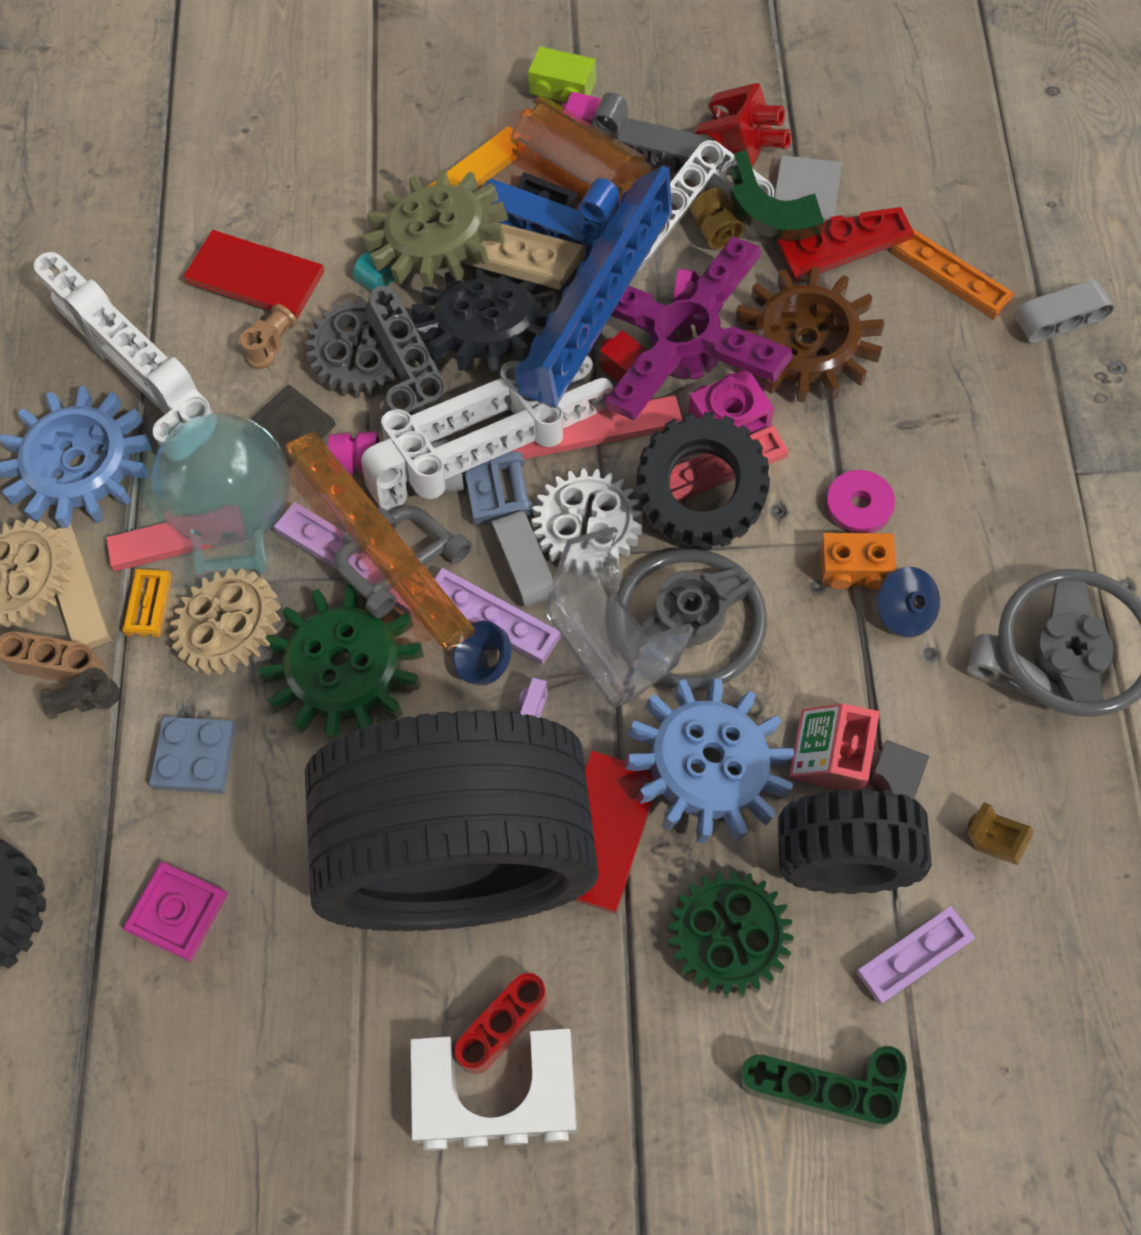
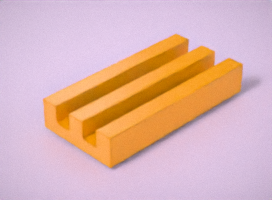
(143, 628)

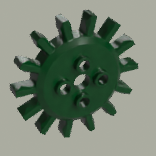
(355, 687)

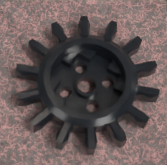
(456, 324)

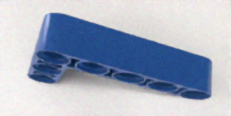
(557, 220)

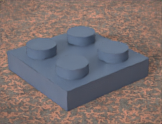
(193, 755)

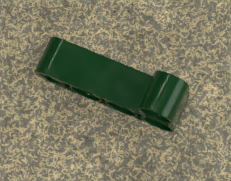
(819, 1081)

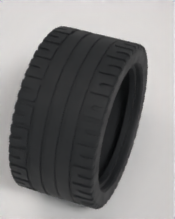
(448, 822)

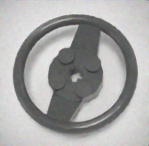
(711, 595)
(1069, 627)

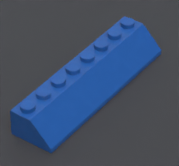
(596, 289)

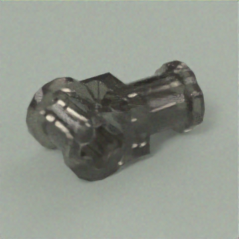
(81, 693)

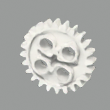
(556, 515)

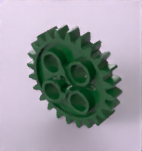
(761, 920)

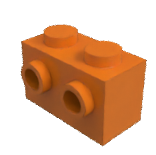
(856, 559)

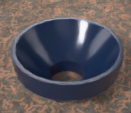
(472, 654)

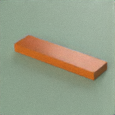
(954, 274)

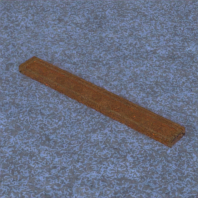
(380, 541)

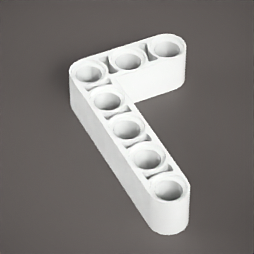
(702, 175)

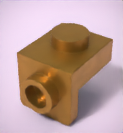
(998, 835)

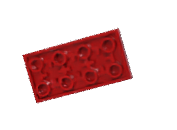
(253, 273)
(617, 826)

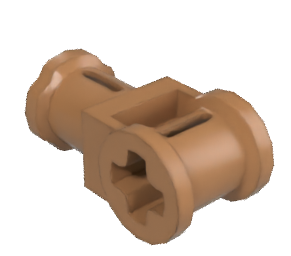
(266, 337)

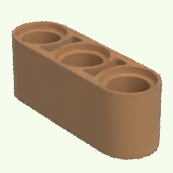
(39, 648)

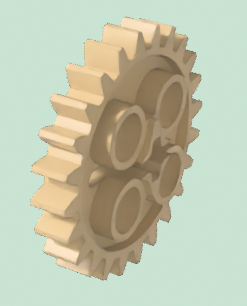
(30, 570)
(225, 621)

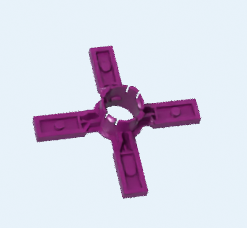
(713, 344)

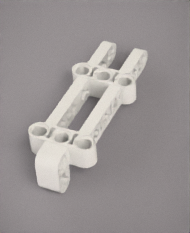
(119, 341)
(407, 441)

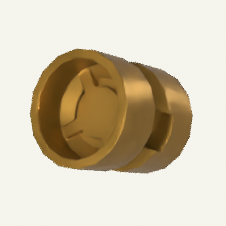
(716, 217)

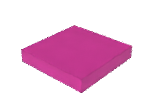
(175, 911)

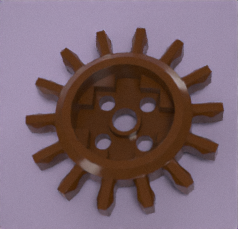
(806, 310)

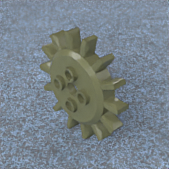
(414, 244)

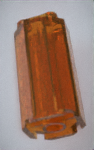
(574, 149)

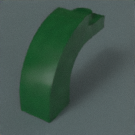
(770, 216)

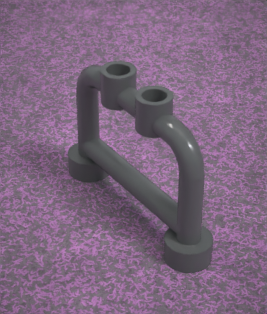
(379, 598)

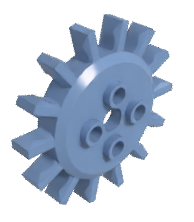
(87, 431)
(714, 790)

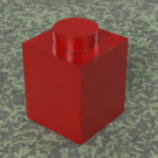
(619, 354)

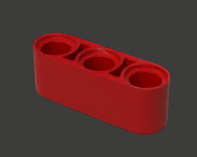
(506, 1003)

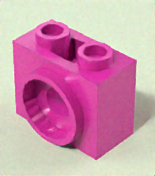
(734, 393)

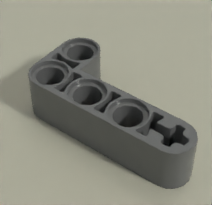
(657, 143)
(400, 349)

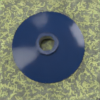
(896, 601)

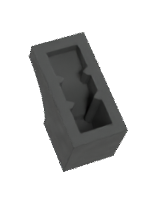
(898, 769)

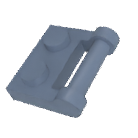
(487, 492)

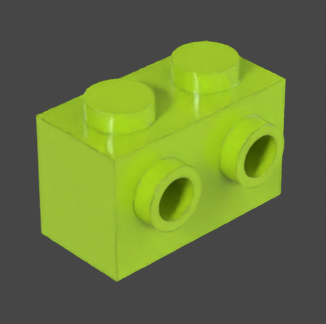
(560, 73)

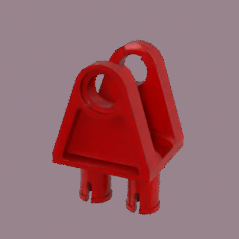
(747, 122)

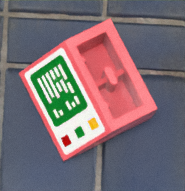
(835, 746)

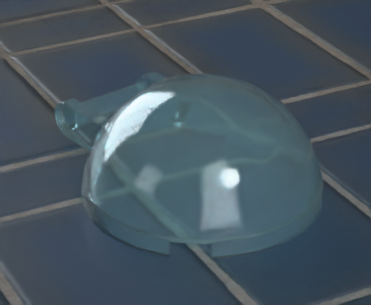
(221, 486)

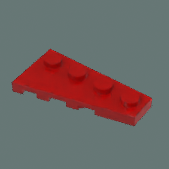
(846, 241)

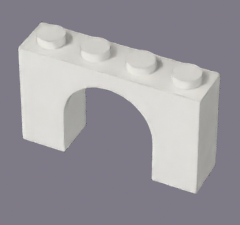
(442, 1118)

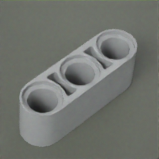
(1064, 311)
(523, 558)

